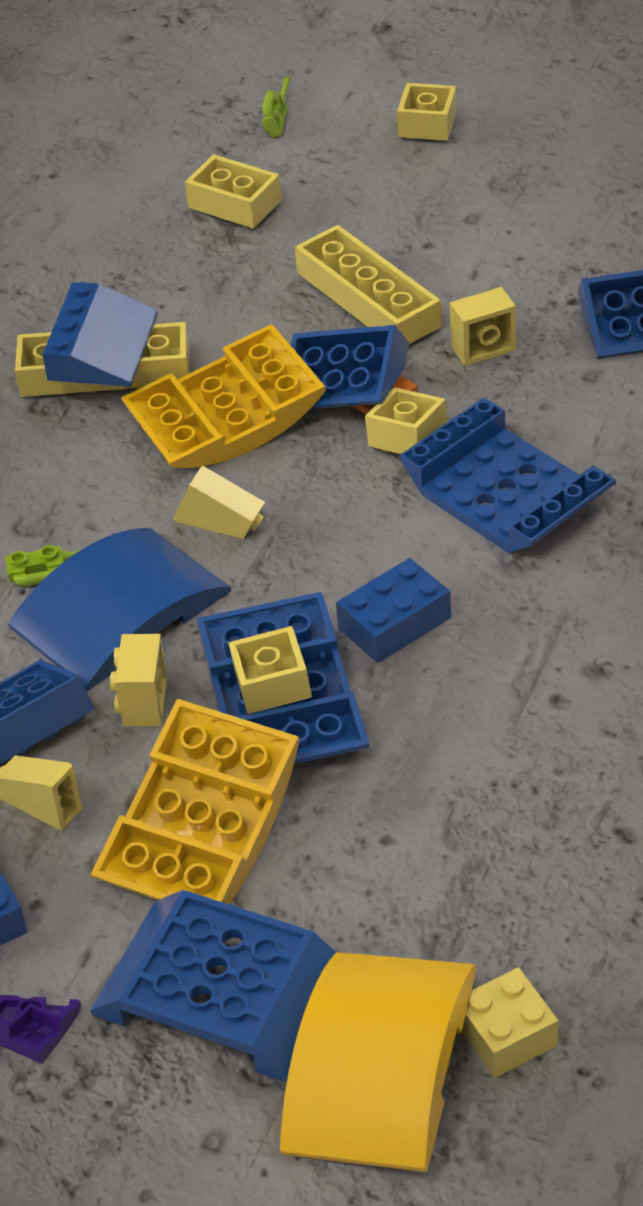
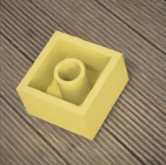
(427, 111)
(483, 326)
(404, 420)
(270, 670)
(139, 680)
(509, 1023)

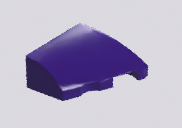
(33, 1026)

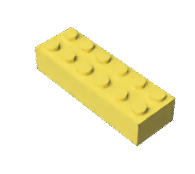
(367, 284)
(164, 354)

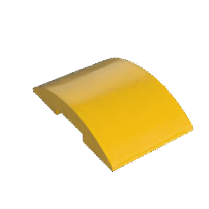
(228, 403)
(200, 806)
(374, 1060)

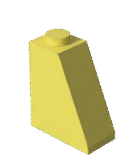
(219, 506)
(41, 789)

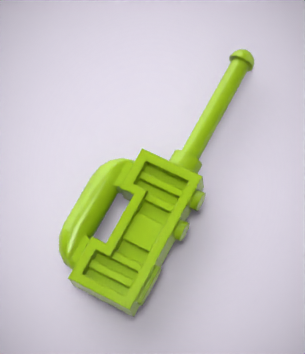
(275, 109)
(34, 566)

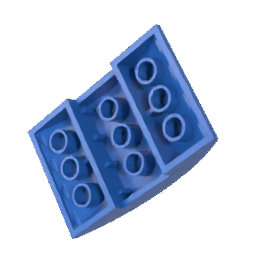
(112, 589)
(327, 721)

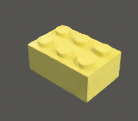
(233, 191)

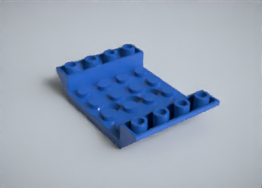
(477, 457)
(251, 1004)

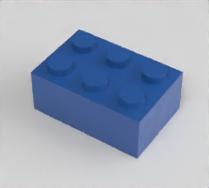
(393, 610)

